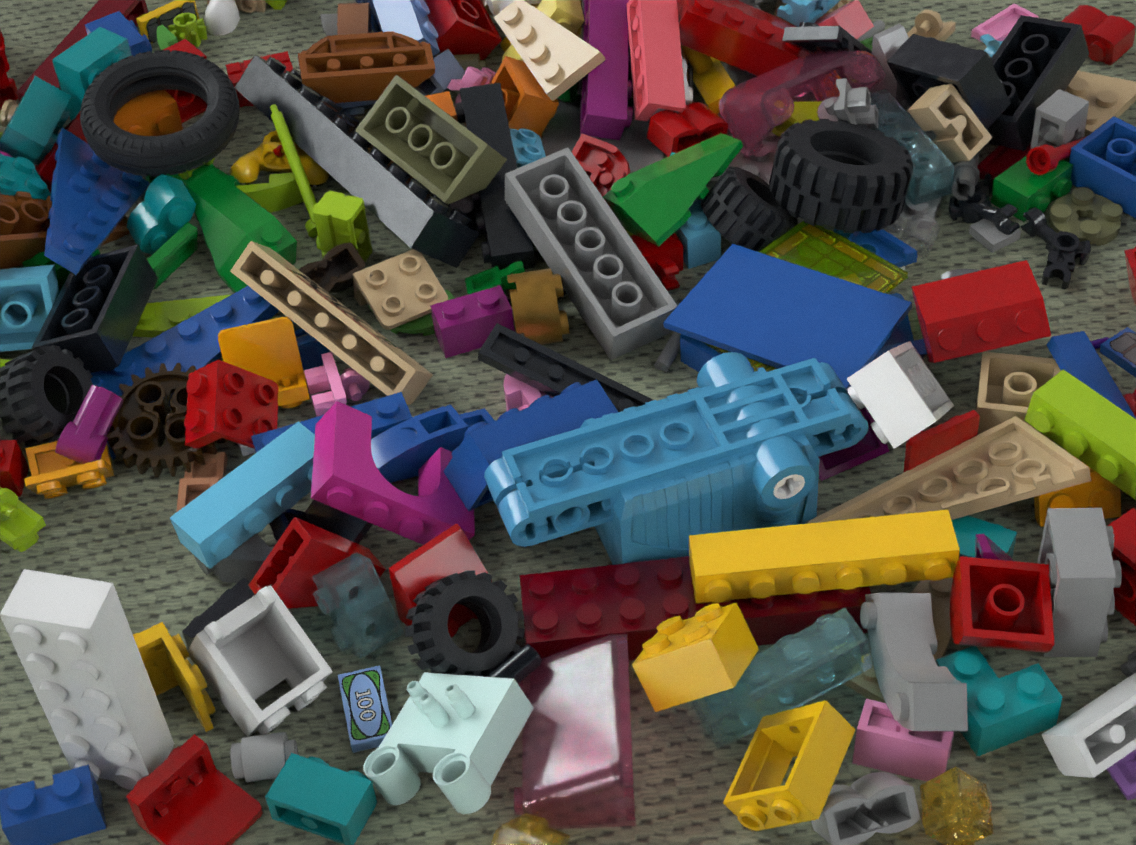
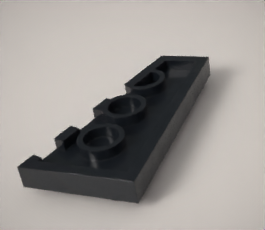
(813, 37)

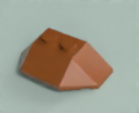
(364, 64)

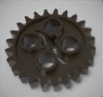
(140, 417)

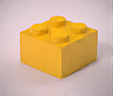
(695, 656)

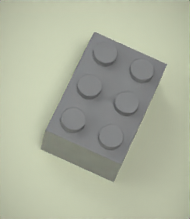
(1081, 578)

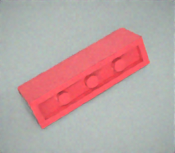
(655, 57)

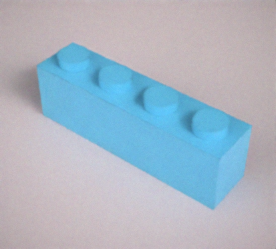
(248, 497)

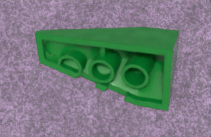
(659, 196)

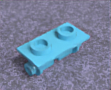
(526, 146)

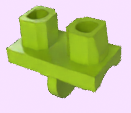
(18, 522)

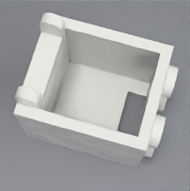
(252, 654)

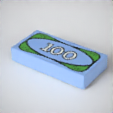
(365, 707)

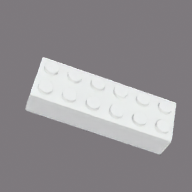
(88, 675)

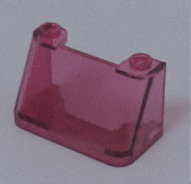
(767, 100)
(579, 738)

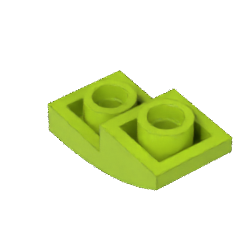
(277, 194)

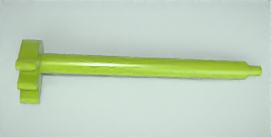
(295, 165)

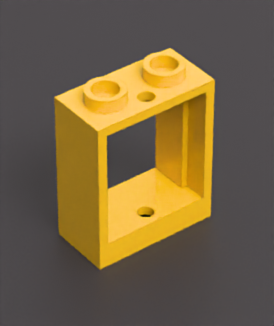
(820, 748)

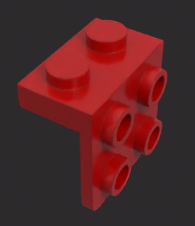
(228, 405)
(192, 800)

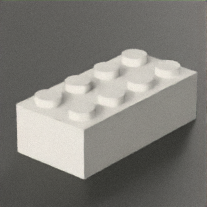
(899, 394)

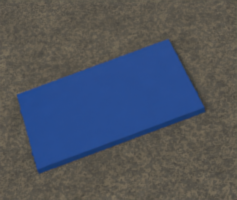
(787, 313)

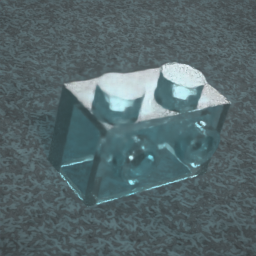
(356, 605)

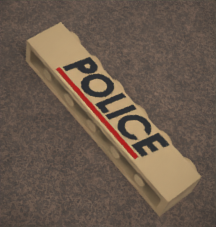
(330, 322)

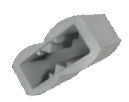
(868, 806)

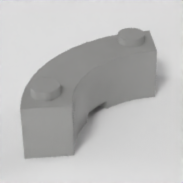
(903, 660)

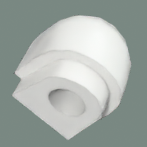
(221, 17)

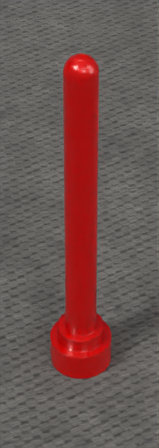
(1046, 158)

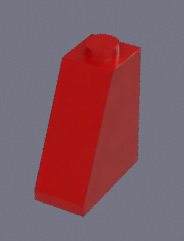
(299, 556)

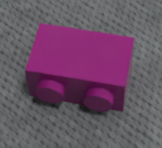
(468, 320)

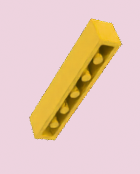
(823, 556)

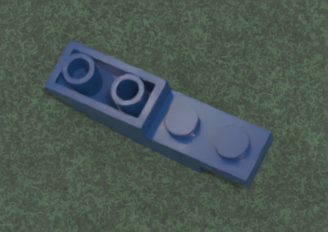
(411, 443)

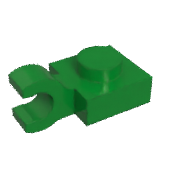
(493, 277)

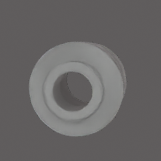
(261, 756)

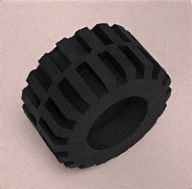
(745, 210)
(42, 394)
(493, 611)

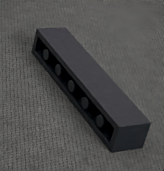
(485, 116)

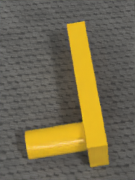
(709, 77)

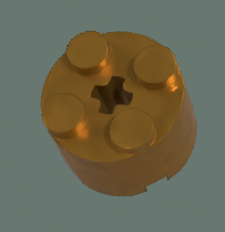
(537, 306)

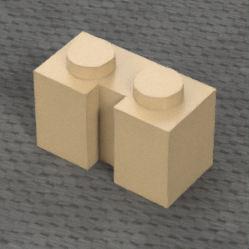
(952, 120)

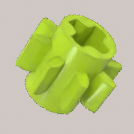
(189, 28)

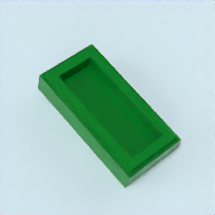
(174, 252)

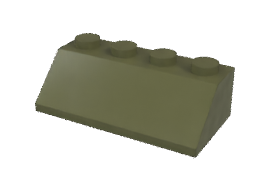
(429, 143)

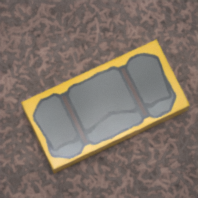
(164, 15)

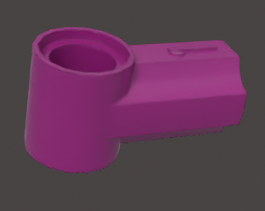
(86, 436)

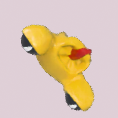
(271, 157)

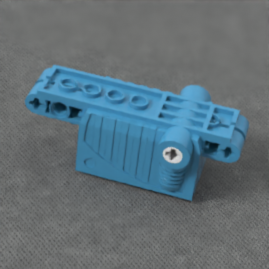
(685, 465)

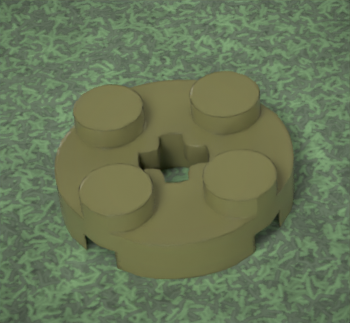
(1104, 216)

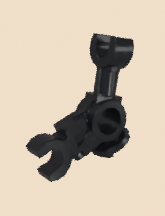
(979, 208)
(1062, 248)

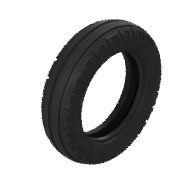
(165, 153)

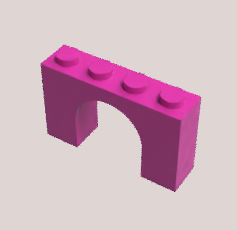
(351, 482)

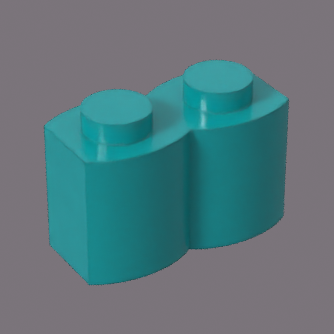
(161, 214)

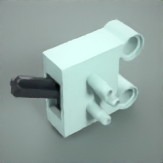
(456, 731)

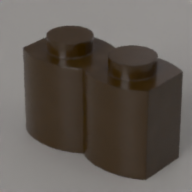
(335, 269)

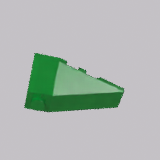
(232, 221)

